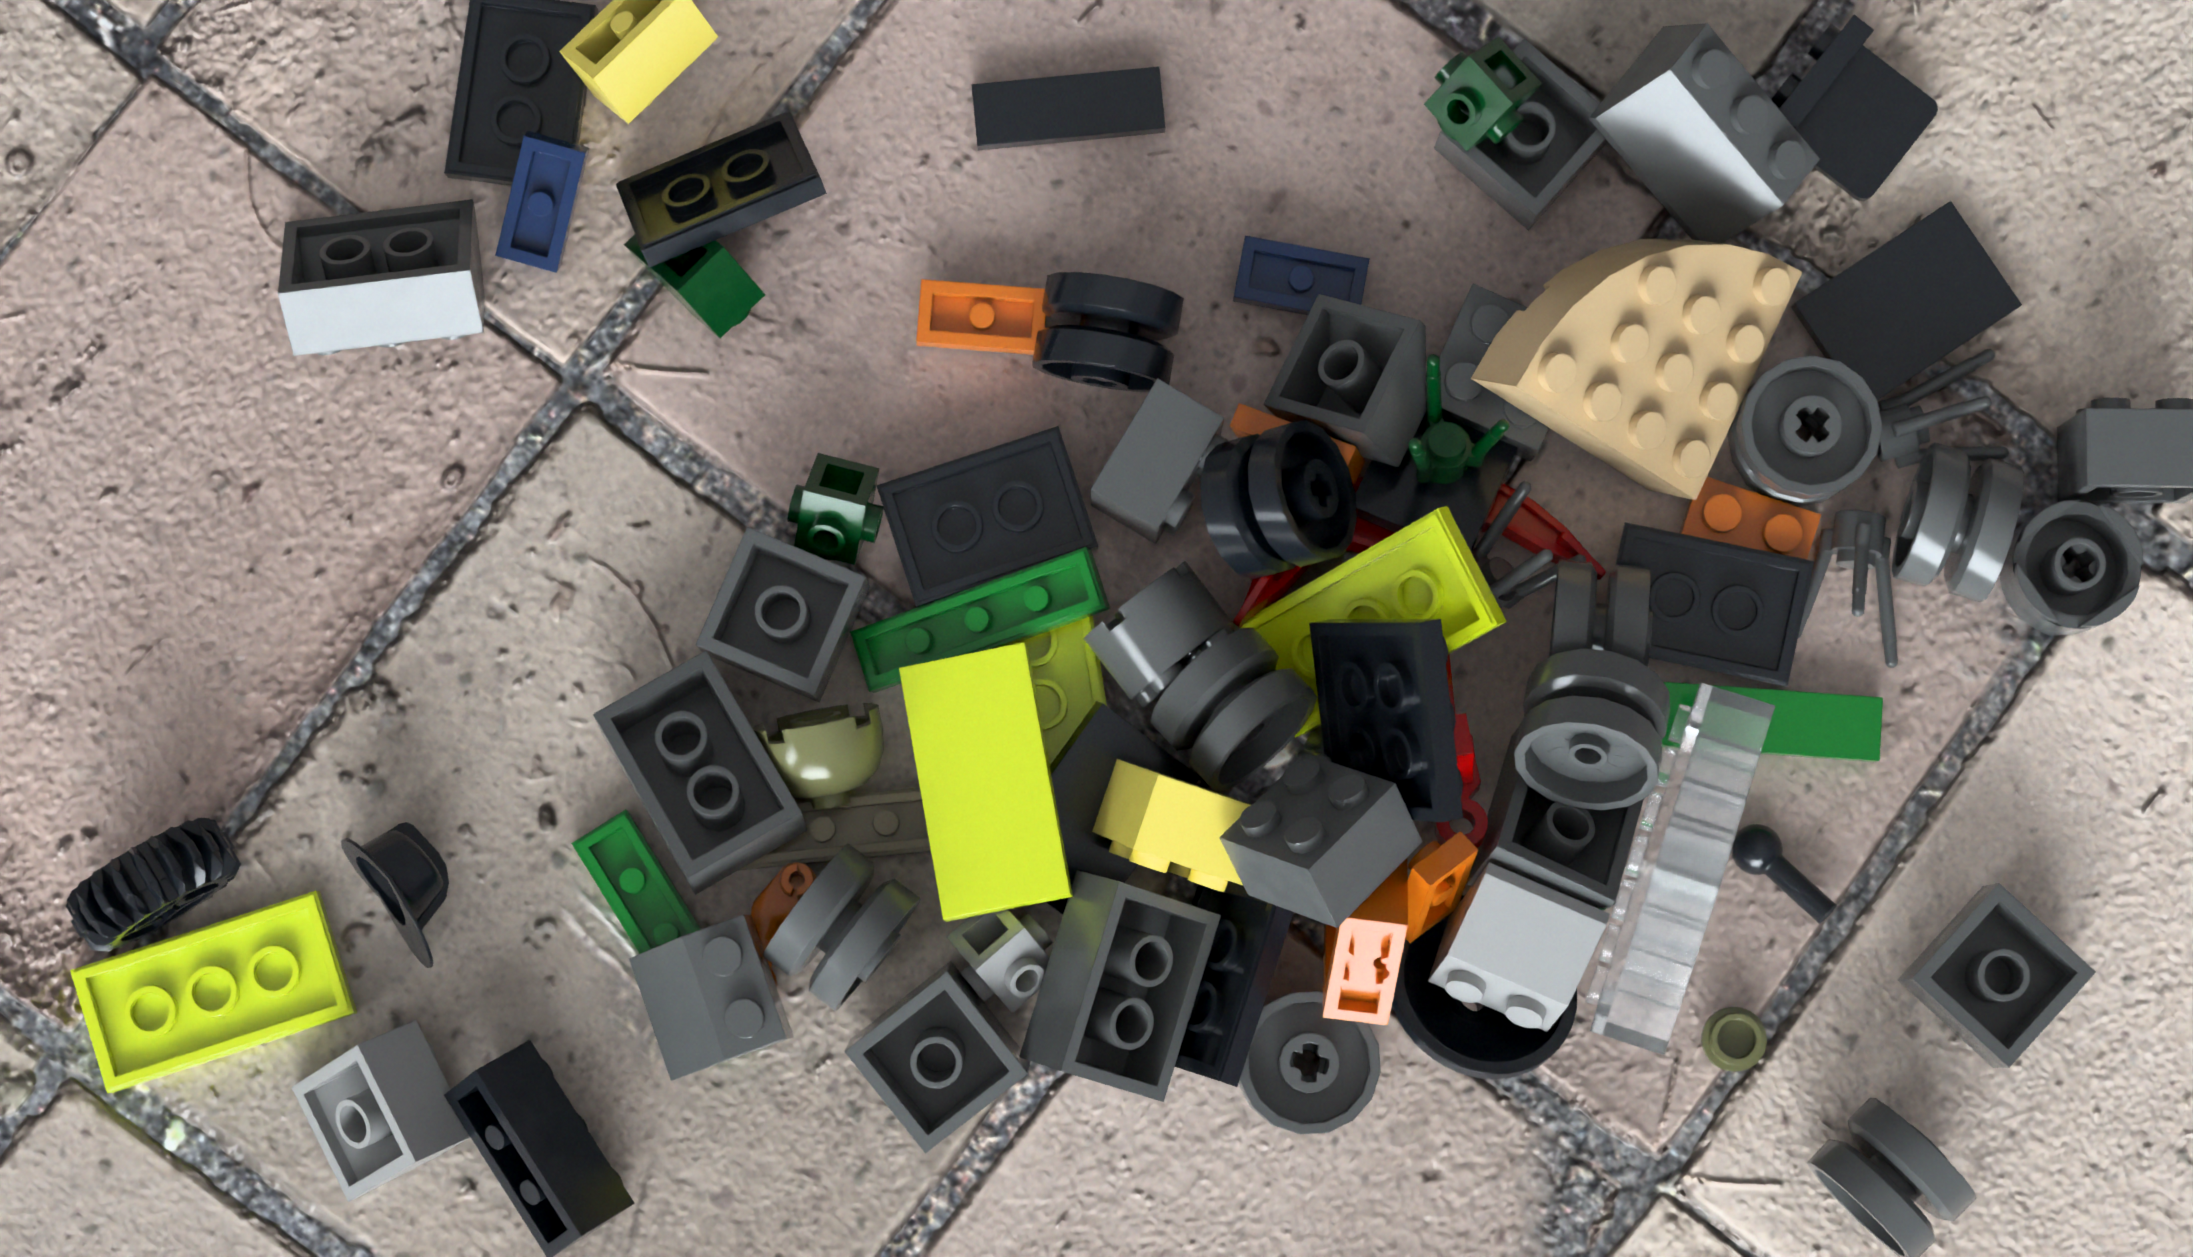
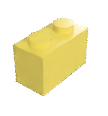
(637, 51)

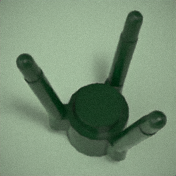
(1445, 446)

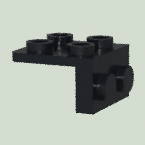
(1854, 110)

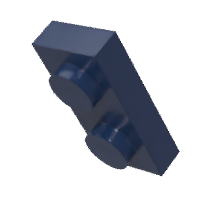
(542, 201)
(1293, 275)

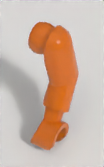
(778, 900)

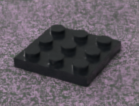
(1390, 708)

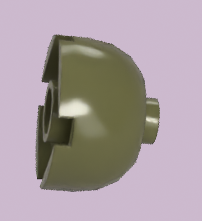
(825, 752)

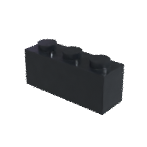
(539, 1148)

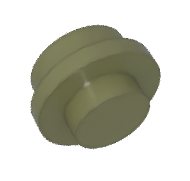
(1733, 1039)

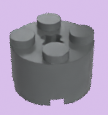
(2101, 587)
(1158, 632)

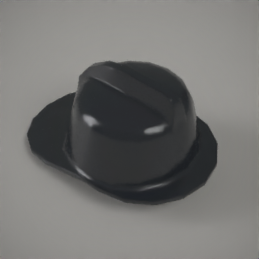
(406, 878)

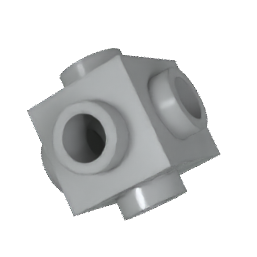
(1010, 964)

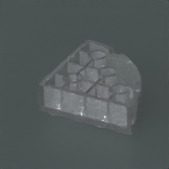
(1677, 867)

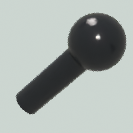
(1759, 852)

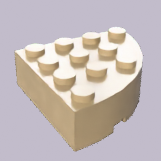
(1644, 353)

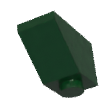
(706, 284)

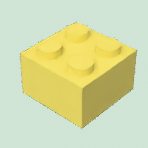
(1169, 825)

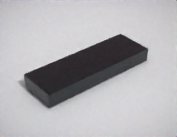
(1068, 108)

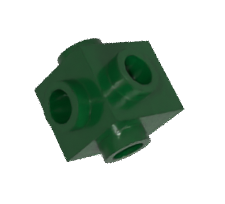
(1482, 94)
(836, 509)

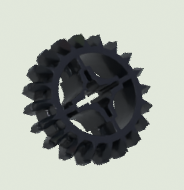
(153, 884)

